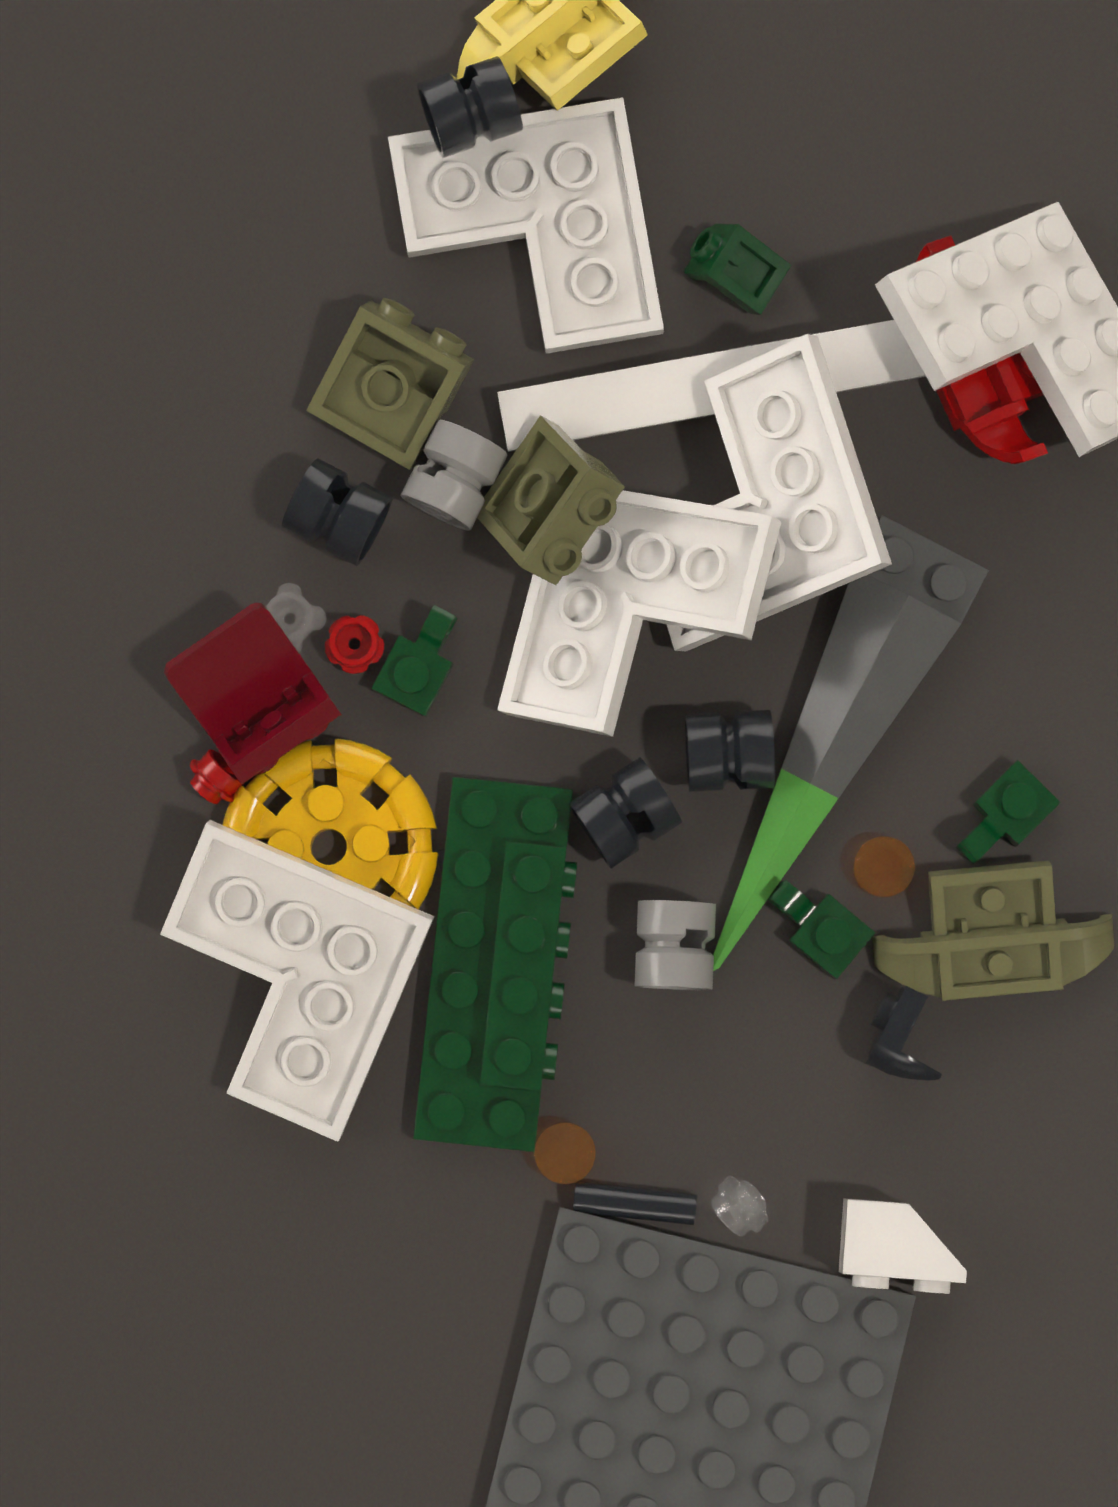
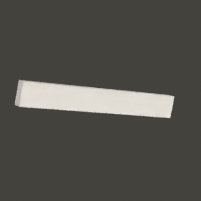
(677, 388)

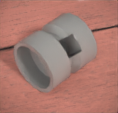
(454, 474)
(675, 945)

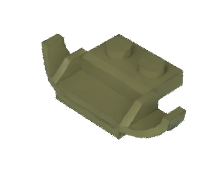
(994, 936)

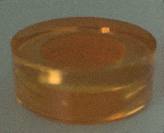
(883, 867)
(565, 1153)

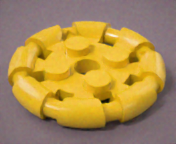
(344, 811)

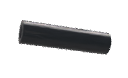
(635, 1203)

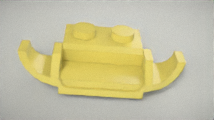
(553, 42)

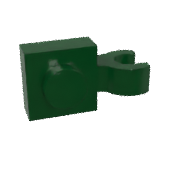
(415, 670)
(1010, 810)
(825, 932)

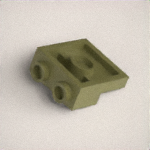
(391, 381)
(549, 502)

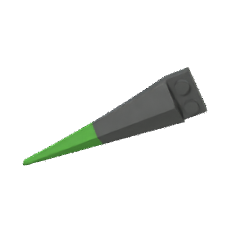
(874, 660)

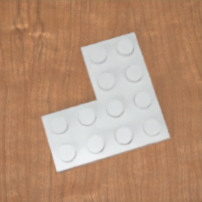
(566, 190)
(1011, 294)
(801, 468)
(648, 563)
(332, 961)

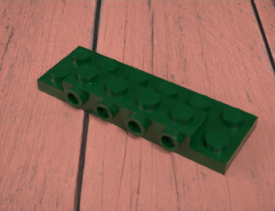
(495, 964)

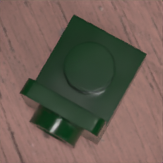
(737, 265)

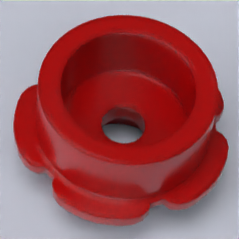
(350, 628)
(214, 778)

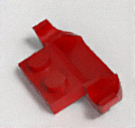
(991, 400)

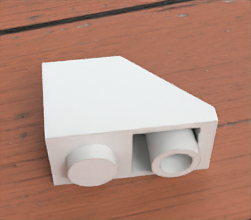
(894, 1242)

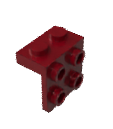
(251, 691)

